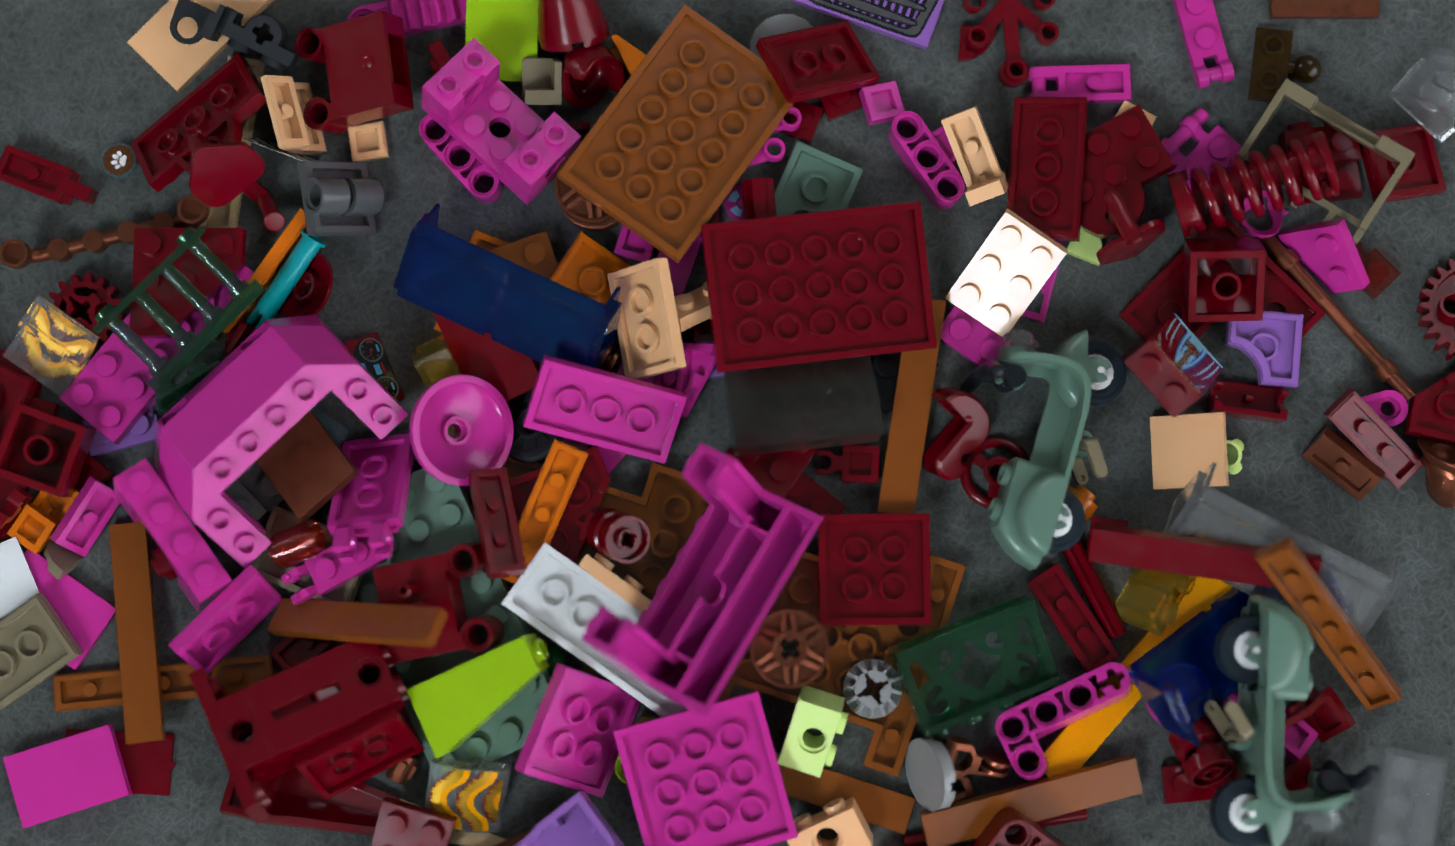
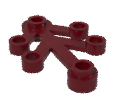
(1010, 13)

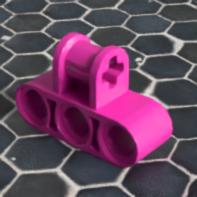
(938, 147)

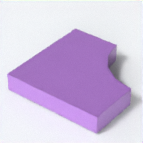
(1271, 346)

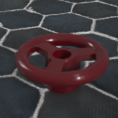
(986, 465)

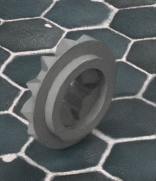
(856, 681)

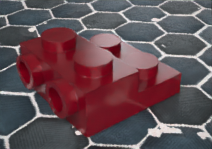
(1344, 154)

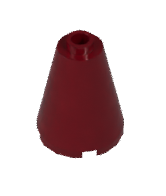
(570, 23)

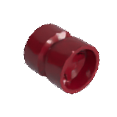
(618, 535)
(1204, 763)

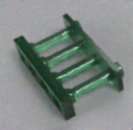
(187, 342)

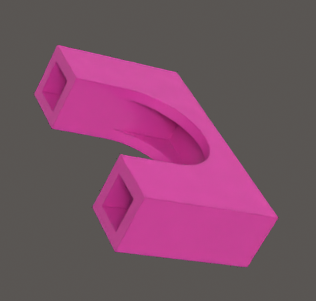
(154, 506)

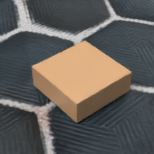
(368, 141)

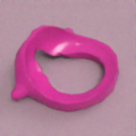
(1275, 217)

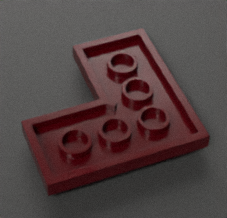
(1167, 294)

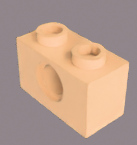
(838, 815)

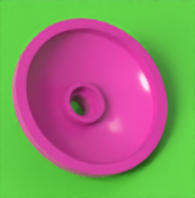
(480, 423)

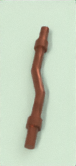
(1384, 368)

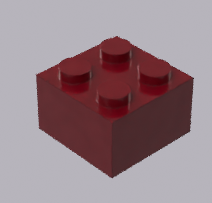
(44, 450)

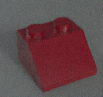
(1224, 279)

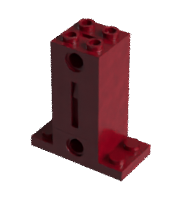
(295, 712)

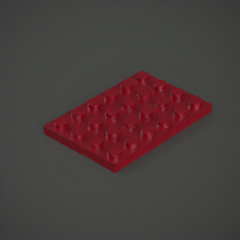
(818, 286)

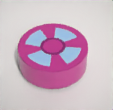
(734, 204)

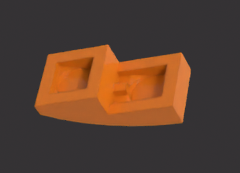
(40, 519)

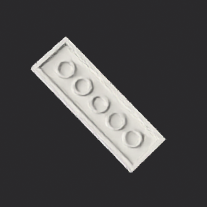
(560, 603)

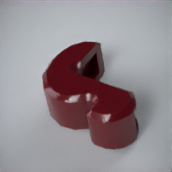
(961, 436)

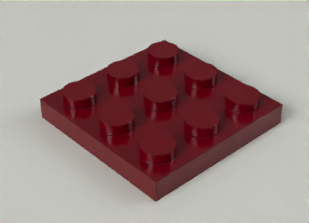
(874, 569)

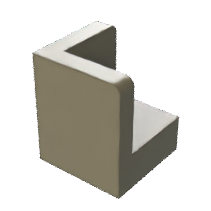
(541, 81)

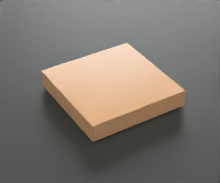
(1188, 445)

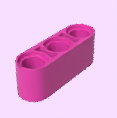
(468, 174)

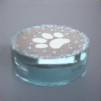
(119, 161)

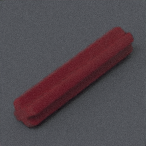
(1094, 591)

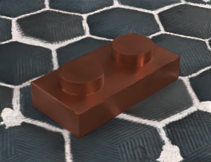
(1343, 464)

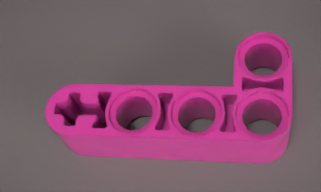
(1066, 714)

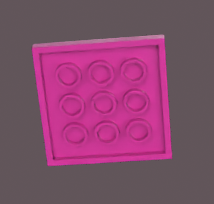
(707, 777)

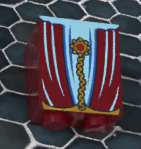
(1173, 365)

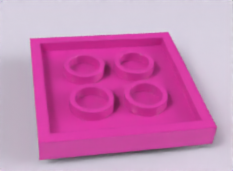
(574, 731)

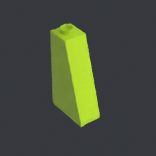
(471, 694)

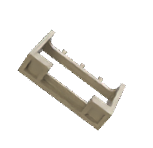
(1381, 145)

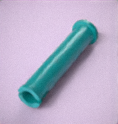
(286, 278)

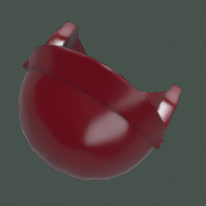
(589, 74)

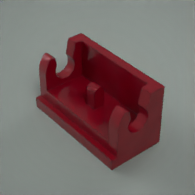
(1247, 400)

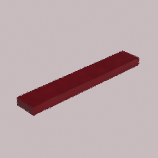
(1181, 554)

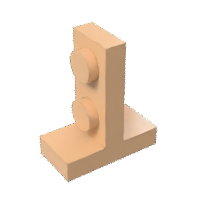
(975, 156)

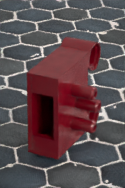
(364, 71)
(436, 583)

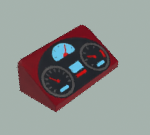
(372, 355)

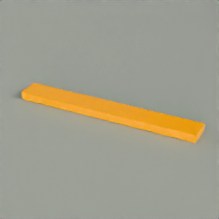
(1082, 738)

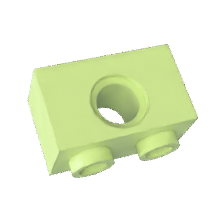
(818, 711)

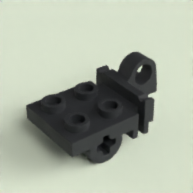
(245, 39)

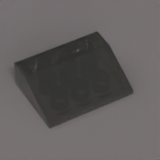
(803, 406)

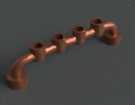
(18, 254)

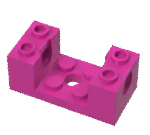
(469, 98)

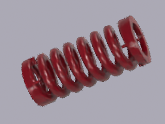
(1315, 163)

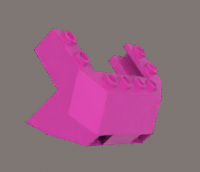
(249, 407)
(714, 590)

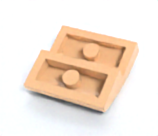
(286, 107)

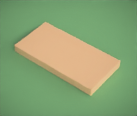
(184, 62)

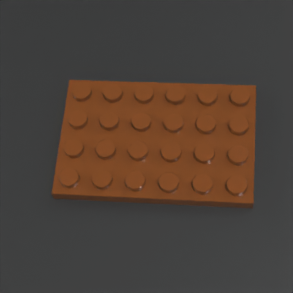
(678, 134)

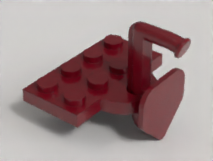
(205, 140)
(1117, 164)

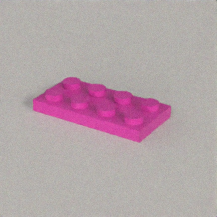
(604, 409)

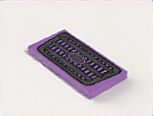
(900, 19)

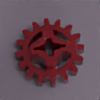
(96, 302)

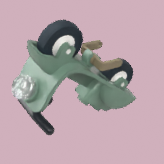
(1033, 506)
(1270, 660)

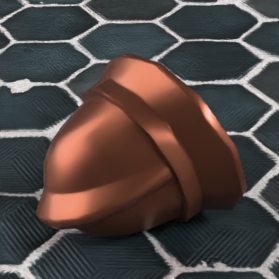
(1439, 471)

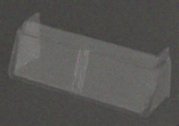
(1216, 516)

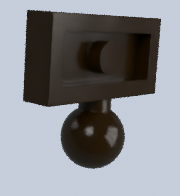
(1273, 65)

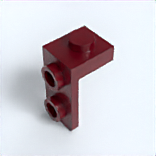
(1322, 712)

